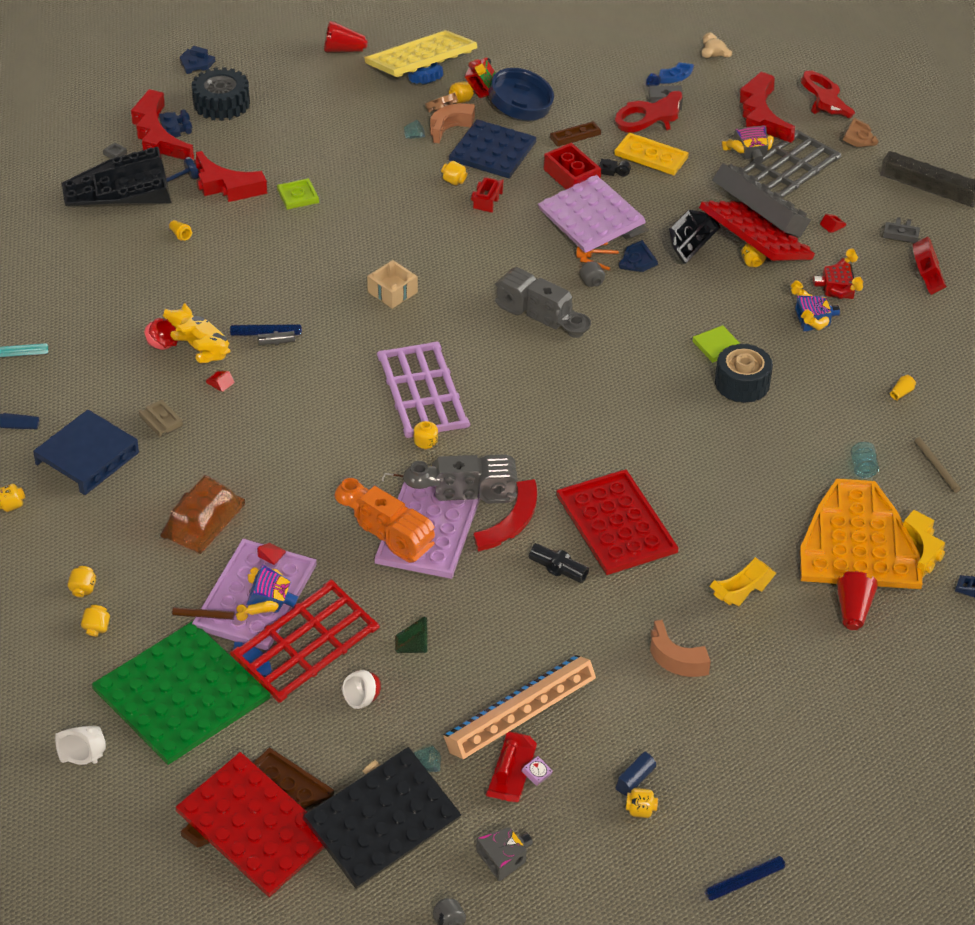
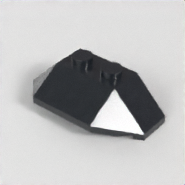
(691, 233)

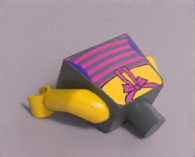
(750, 142)

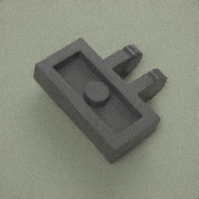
(901, 232)

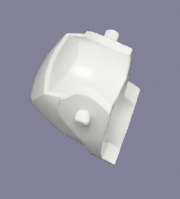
(80, 744)

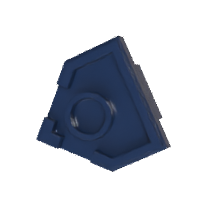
(196, 59)
(638, 258)

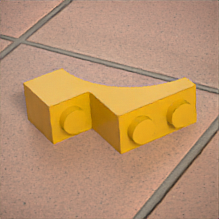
(929, 547)
(738, 587)

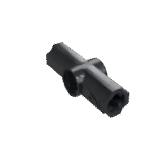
(558, 563)

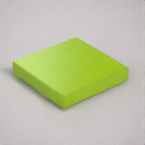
(297, 193)
(714, 341)

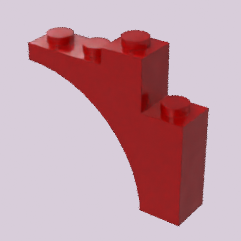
(231, 183)

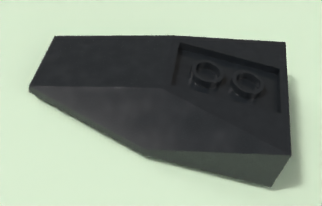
(120, 181)

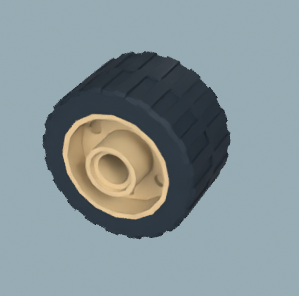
(743, 373)

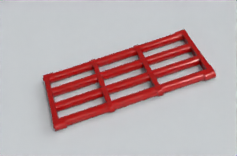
(327, 635)

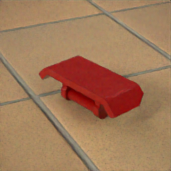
(508, 775)

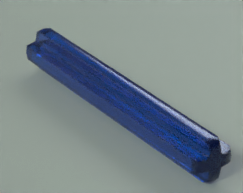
(254, 330)
(745, 878)

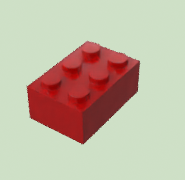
(569, 165)

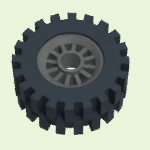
(220, 93)

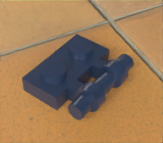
(172, 125)

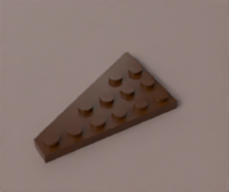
(289, 777)

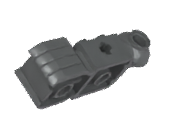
(541, 300)
(466, 477)

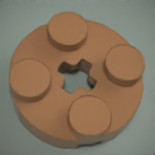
(441, 102)

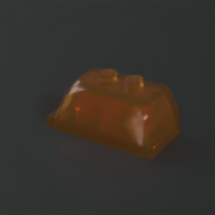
(203, 514)

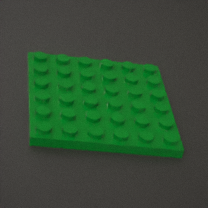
(180, 692)

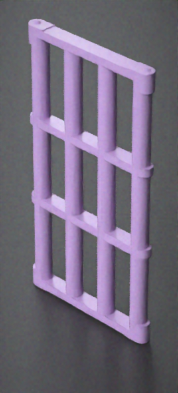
(427, 375)

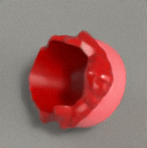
(158, 334)

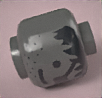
(449, 912)

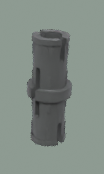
(276, 338)

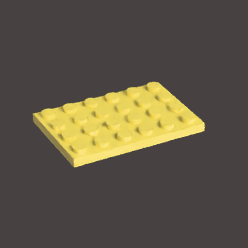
(420, 53)

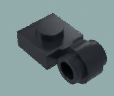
(610, 167)

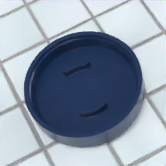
(521, 94)

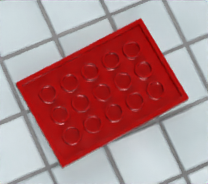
(757, 231)
(617, 522)
(252, 823)

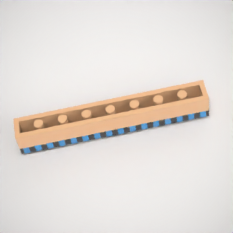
(519, 706)

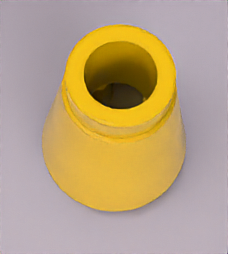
(181, 230)
(903, 386)

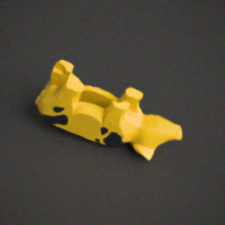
(199, 334)

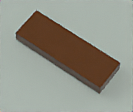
(575, 133)

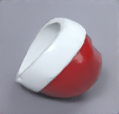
(361, 688)

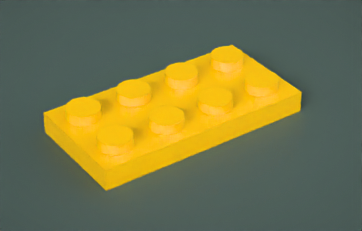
(651, 153)

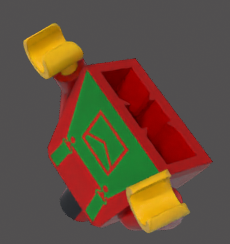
(480, 76)

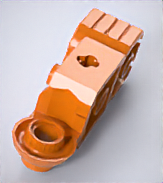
(402, 528)

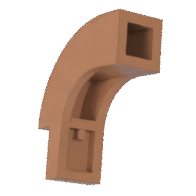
(451, 116)
(677, 659)

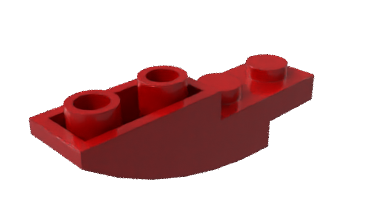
(928, 265)

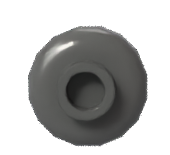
(592, 274)

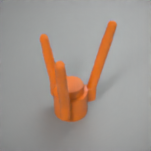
(584, 256)

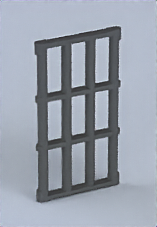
(804, 163)

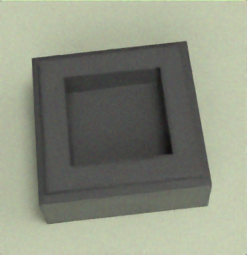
(114, 150)

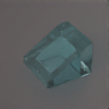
(414, 130)
(429, 758)

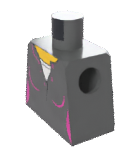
(503, 851)

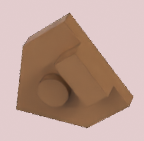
(860, 134)

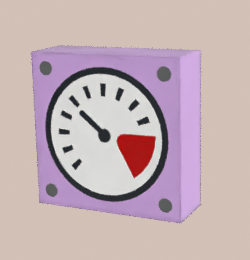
(537, 771)

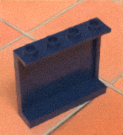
(87, 450)

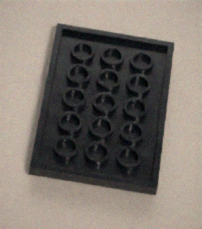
(381, 817)

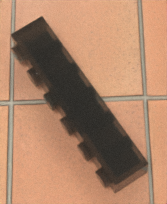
(929, 178)

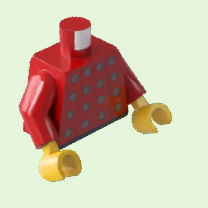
(839, 278)

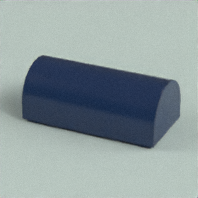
(635, 773)

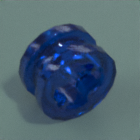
(653, 80)

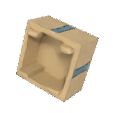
(392, 284)

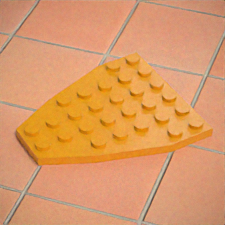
(861, 533)

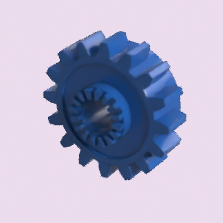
(426, 74)

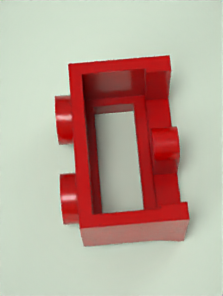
(486, 202)

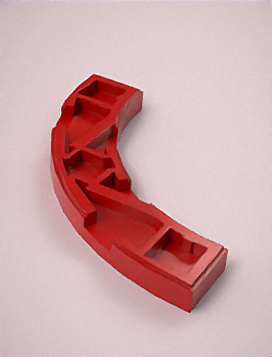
(514, 522)

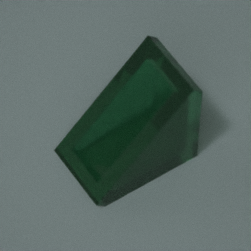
(413, 638)

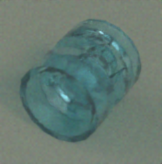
(864, 459)

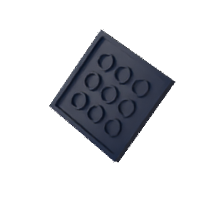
(492, 148)

